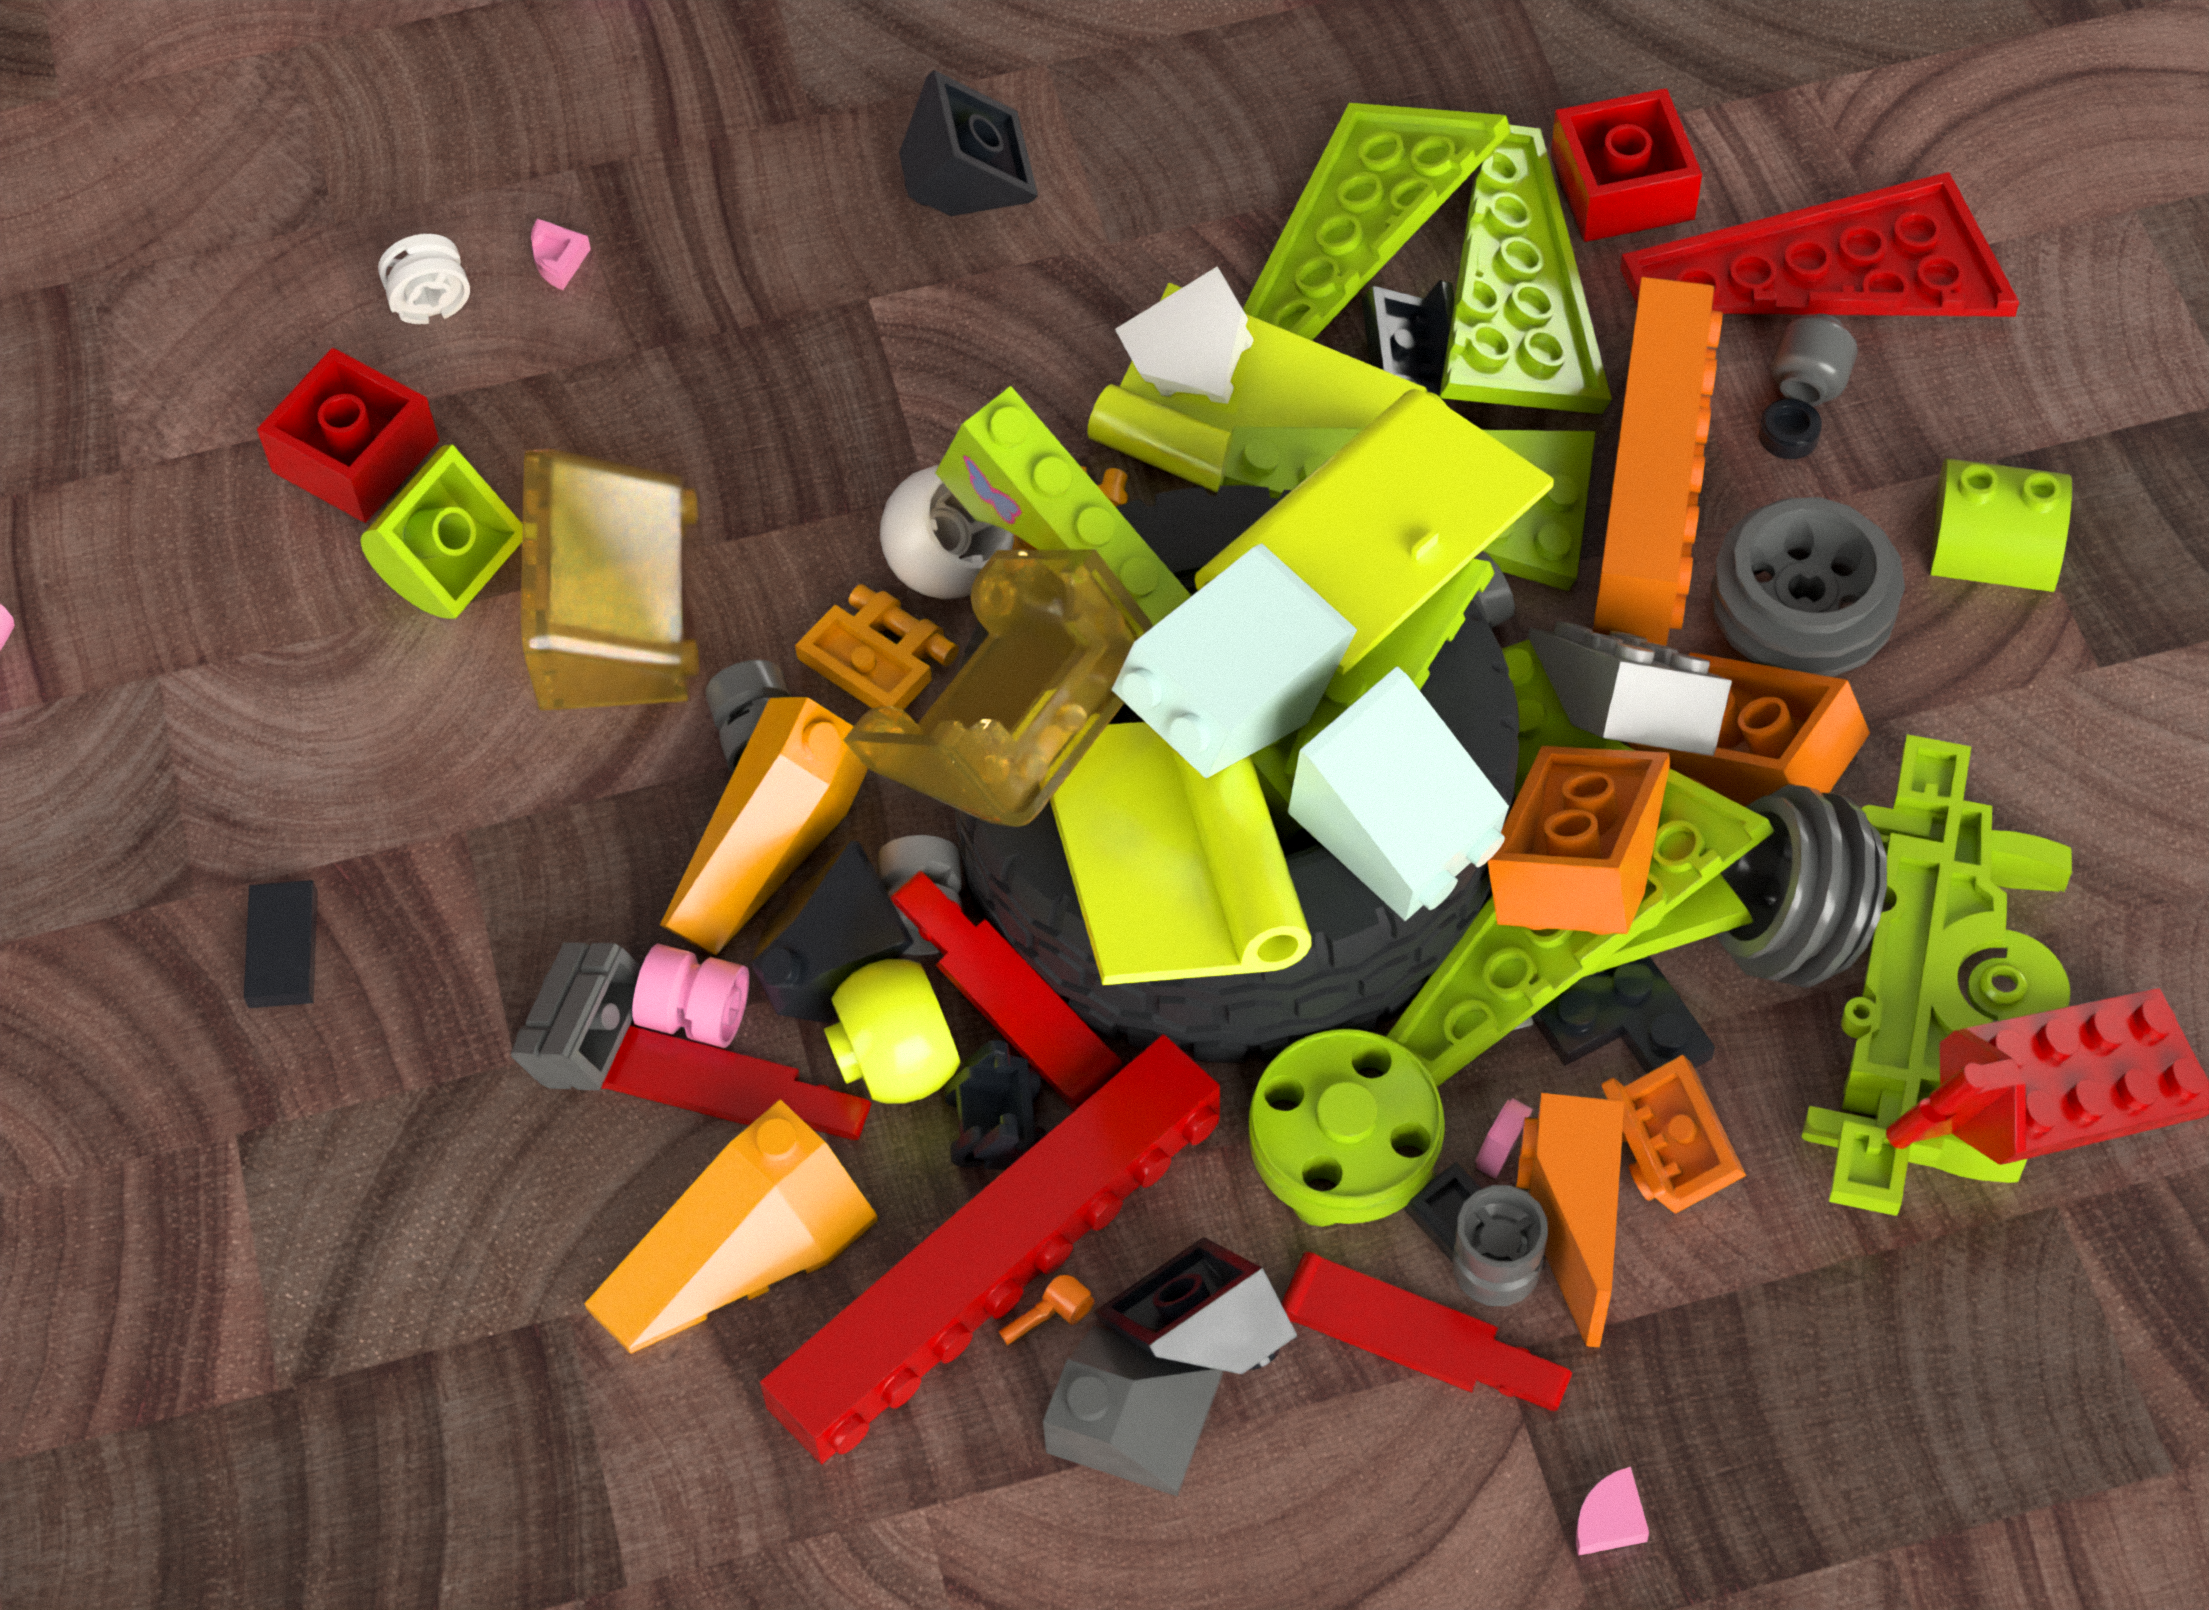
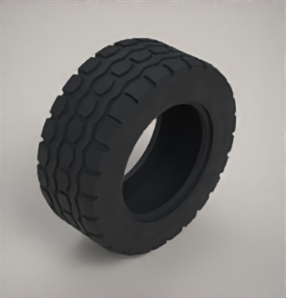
(1361, 951)

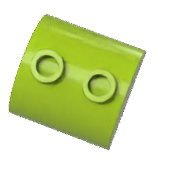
(2001, 524)
(442, 536)

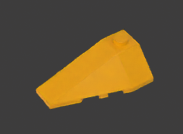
(773, 814)
(750, 1219)

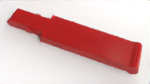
(1010, 994)
(727, 1084)
(1417, 1333)

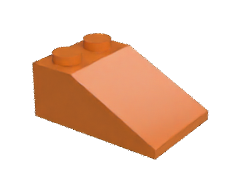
(1775, 732)
(1580, 840)
(1574, 1171)

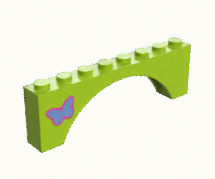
(1024, 481)

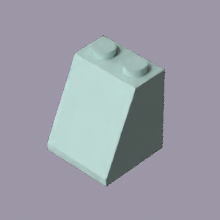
(1236, 663)
(1397, 797)

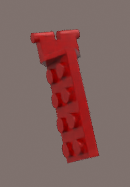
(2061, 1080)

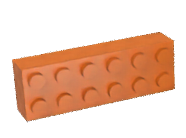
(1659, 461)

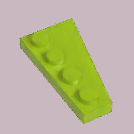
(1408, 646)

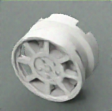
(425, 279)

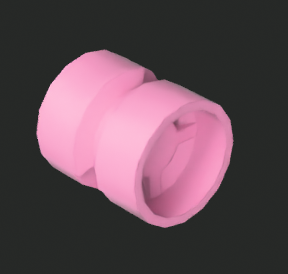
(681, 993)

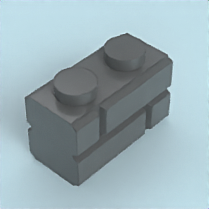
(579, 1017)

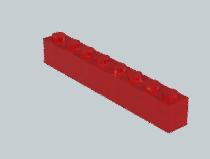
(992, 1250)

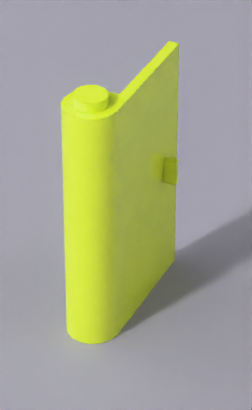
(1275, 384)
(1393, 515)
(1174, 864)

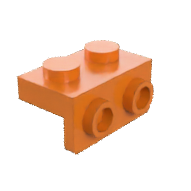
(1674, 1136)

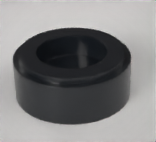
(1790, 428)

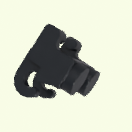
(994, 1108)

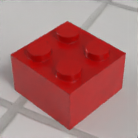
(1625, 165)
(348, 434)

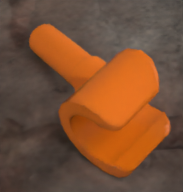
(1062, 1296)

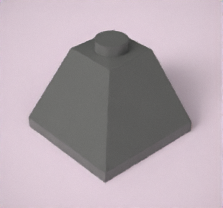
(1129, 1411)

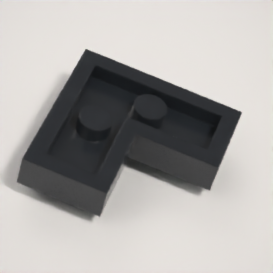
(1625, 1003)

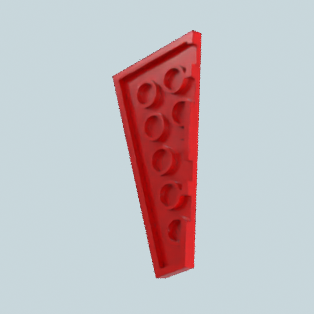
(1865, 254)

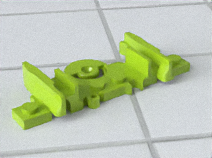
(1943, 910)

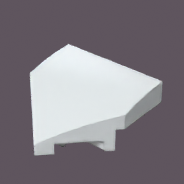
(1190, 339)

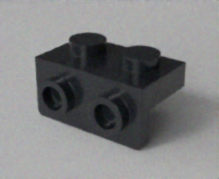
(1409, 333)

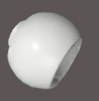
(929, 530)

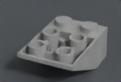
(1633, 688)

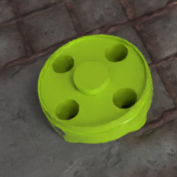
(1346, 1127)

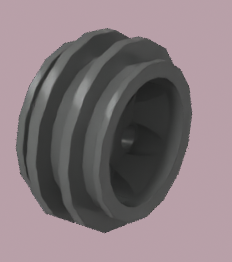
(1817, 560)
(1808, 887)

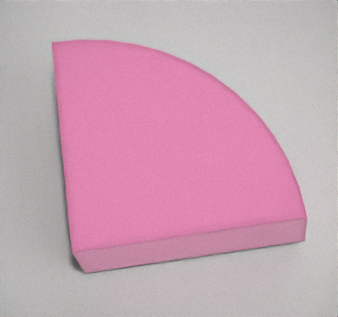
(557, 252)
(1611, 1515)

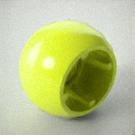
(892, 1032)

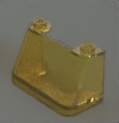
(604, 582)
(1024, 698)

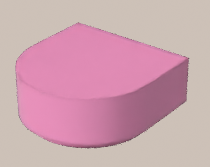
(1502, 1137)

